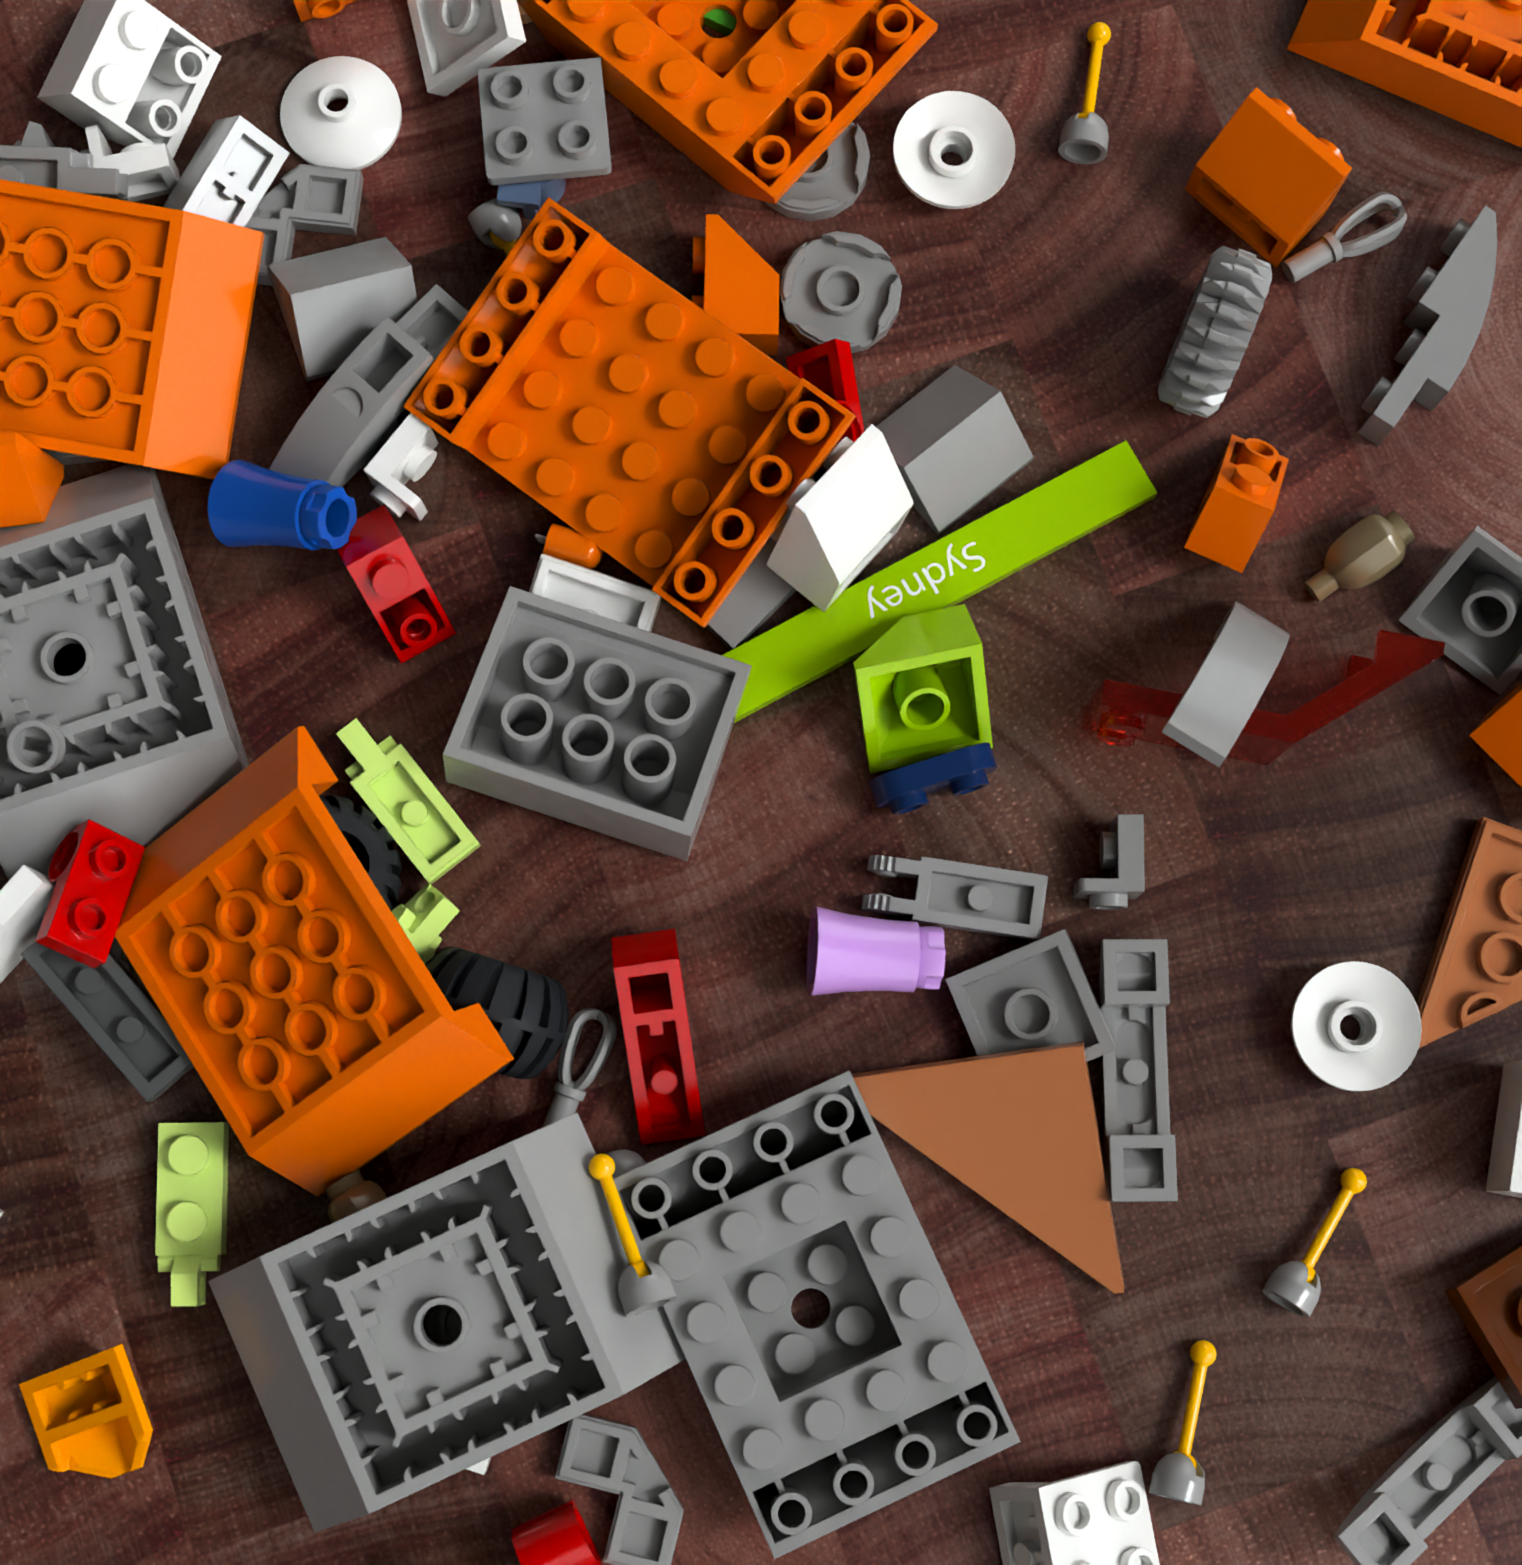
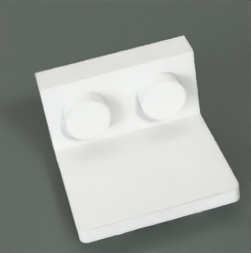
(1076, 1520)

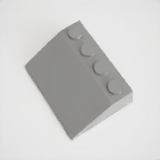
(596, 723)

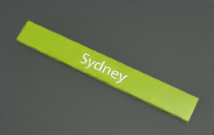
(942, 574)

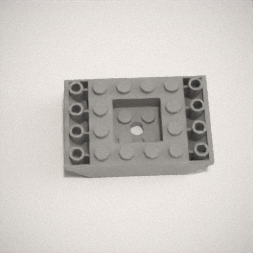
(148, 707)
(341, 1341)
(836, 1411)

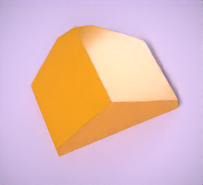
(90, 1415)

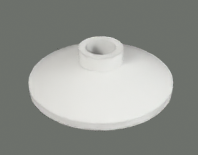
(959, 125)
(347, 137)
(1386, 1020)

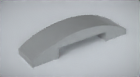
(1227, 684)
(1135, 1076)
(1432, 1479)

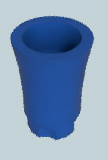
(278, 509)

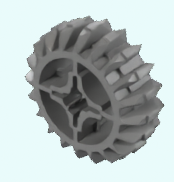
(1215, 332)

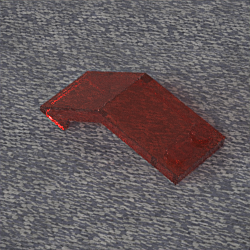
(1133, 712)

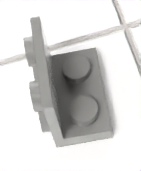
(544, 121)

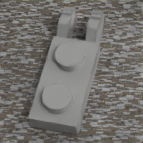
(963, 896)

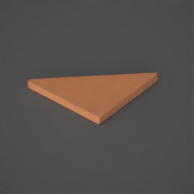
(1480, 941)
(1018, 1136)

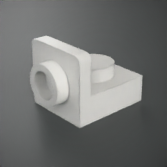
(148, 165)
(403, 457)

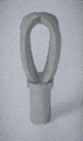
(1330, 248)
(568, 1092)

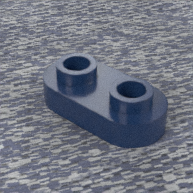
(908, 786)

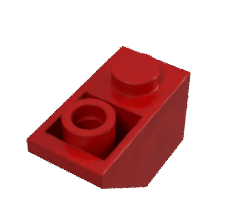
(394, 585)

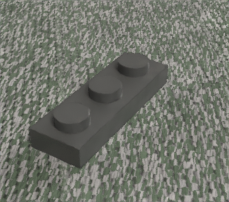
(116, 1017)

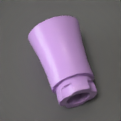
(871, 954)

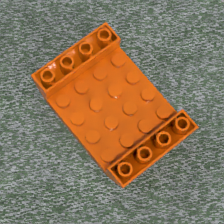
(123, 327)
(628, 411)
(296, 977)

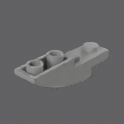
(1444, 326)
(368, 392)

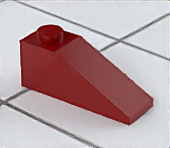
(657, 1036)

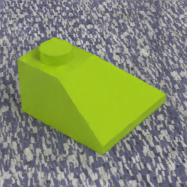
(923, 689)

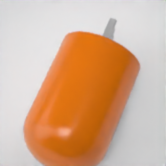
(570, 546)

